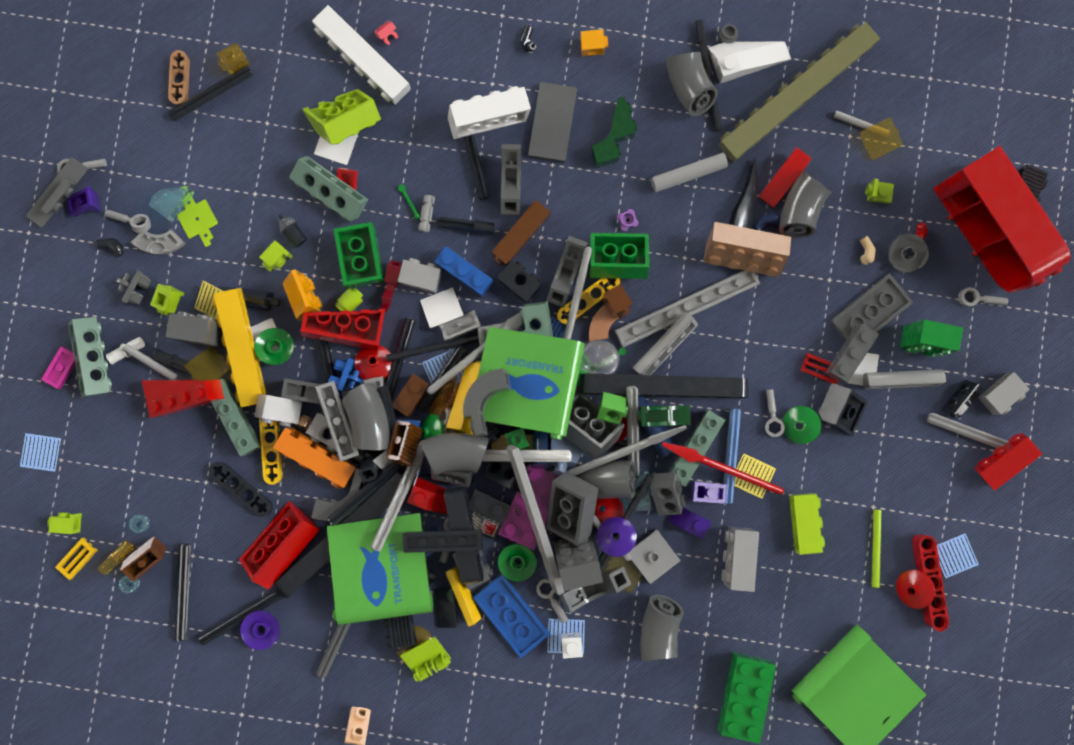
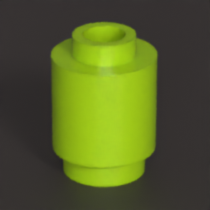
(349, 300)

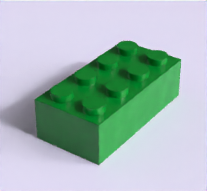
(746, 697)

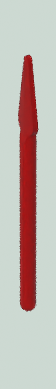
(692, 456)

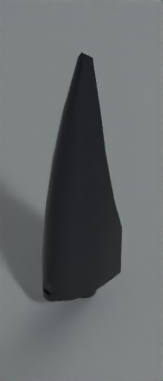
(744, 211)
(256, 298)

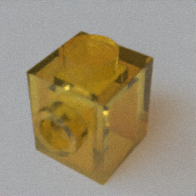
(232, 58)

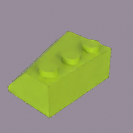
(343, 116)

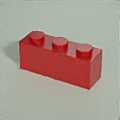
(1007, 461)

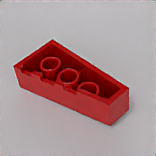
(345, 327)
(176, 395)

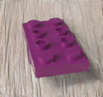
(517, 523)

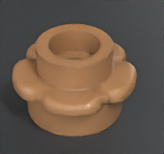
(304, 422)

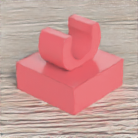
(385, 30)

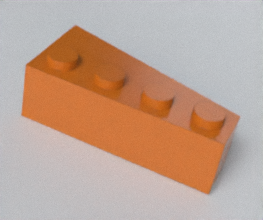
(316, 457)

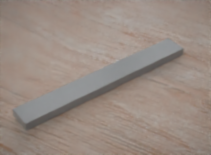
(692, 305)
(535, 518)

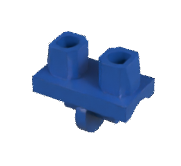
(345, 368)

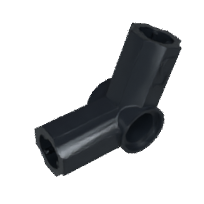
(368, 468)

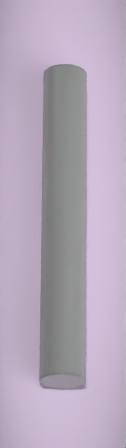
(852, 120)
(149, 362)

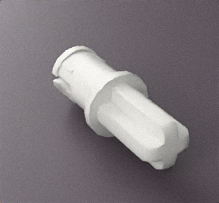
(119, 354)

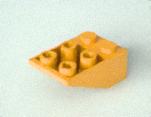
(301, 294)

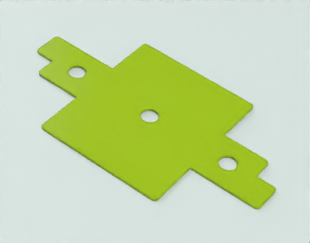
(206, 220)

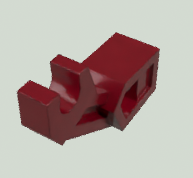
(391, 278)

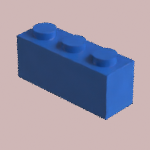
(464, 271)

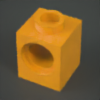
(593, 42)

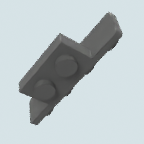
(60, 189)

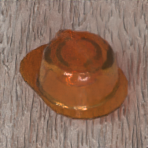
(445, 397)

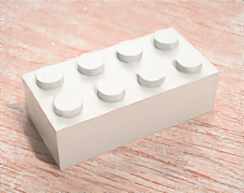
(488, 112)

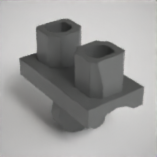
(130, 295)

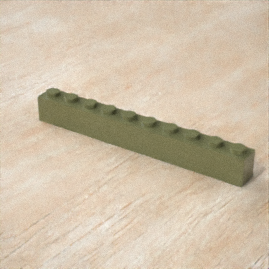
(801, 90)

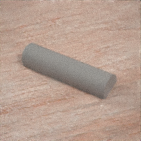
(689, 172)
(666, 345)
(903, 379)
(336, 420)

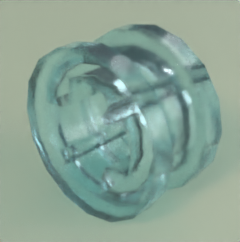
(133, 521)
(125, 589)

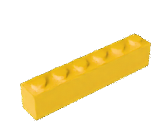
(240, 346)

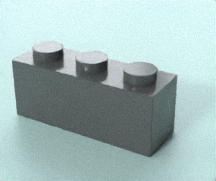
(852, 353)

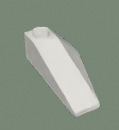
(744, 58)

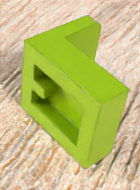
(879, 192)

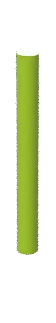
(876, 548)

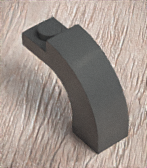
(510, 179)
(566, 271)
(478, 395)
(324, 507)
(613, 582)

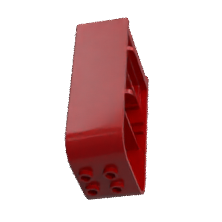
(1004, 222)

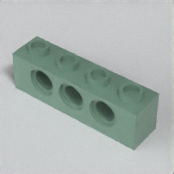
(338, 189)
(540, 312)
(88, 386)
(236, 421)
(700, 440)

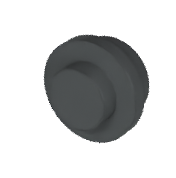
(728, 33)

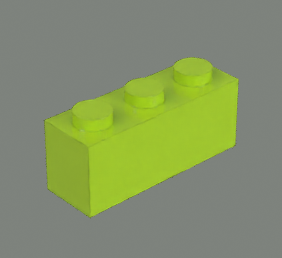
(806, 523)

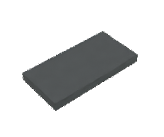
(552, 122)
(873, 308)

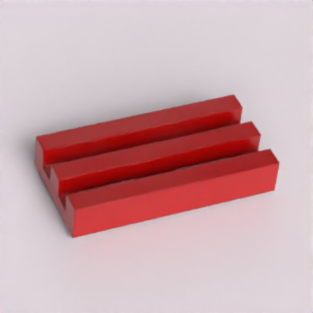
(803, 368)

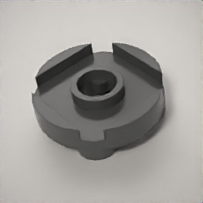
(902, 243)

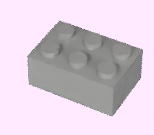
(740, 559)

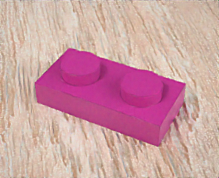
(59, 368)

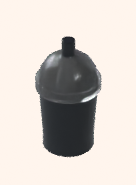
(292, 231)

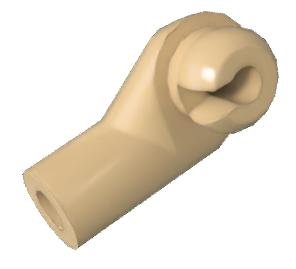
(870, 251)

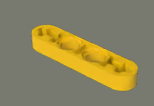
(586, 296)
(267, 447)

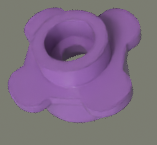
(633, 222)

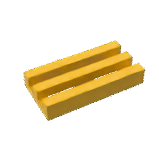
(87, 546)

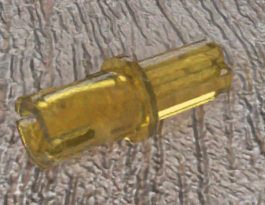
(116, 557)

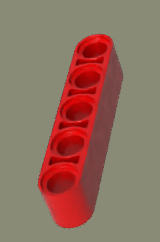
(933, 571)

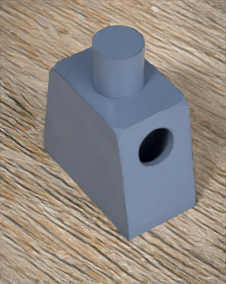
(564, 444)

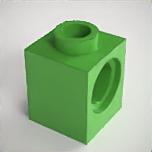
(612, 408)

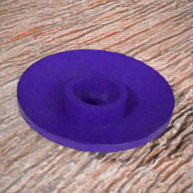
(627, 536)
(253, 636)

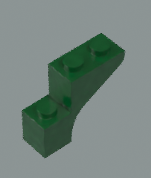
(622, 129)
(664, 415)

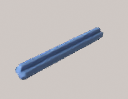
(731, 451)

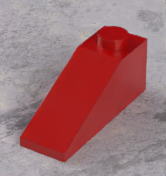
(428, 496)

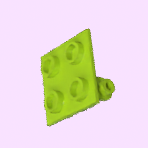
(425, 658)

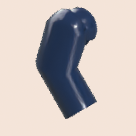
(767, 219)

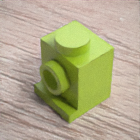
(275, 256)
(166, 299)
(65, 523)

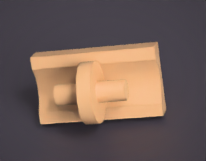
(357, 726)

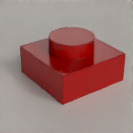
(348, 176)

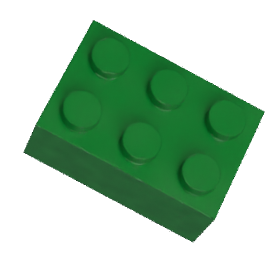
(359, 255)
(619, 255)
(931, 338)

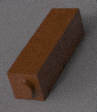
(520, 233)

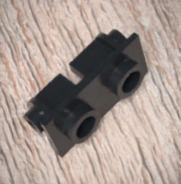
(965, 393)

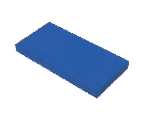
(511, 615)

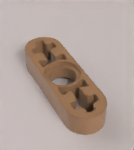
(173, 71)

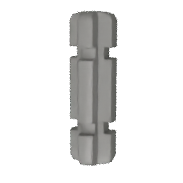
(426, 213)

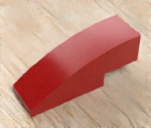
(785, 177)

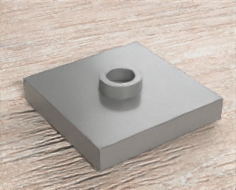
(653, 556)

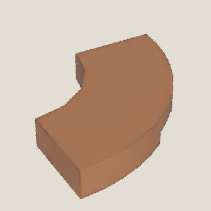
(601, 324)

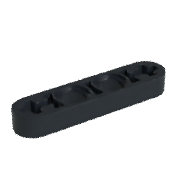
(242, 487)

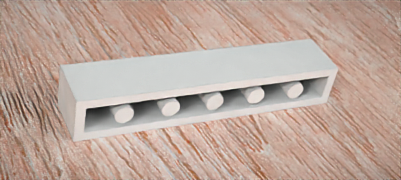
(361, 54)

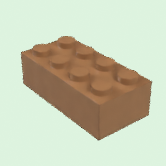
(747, 249)

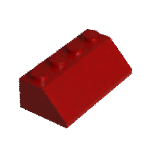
(278, 545)

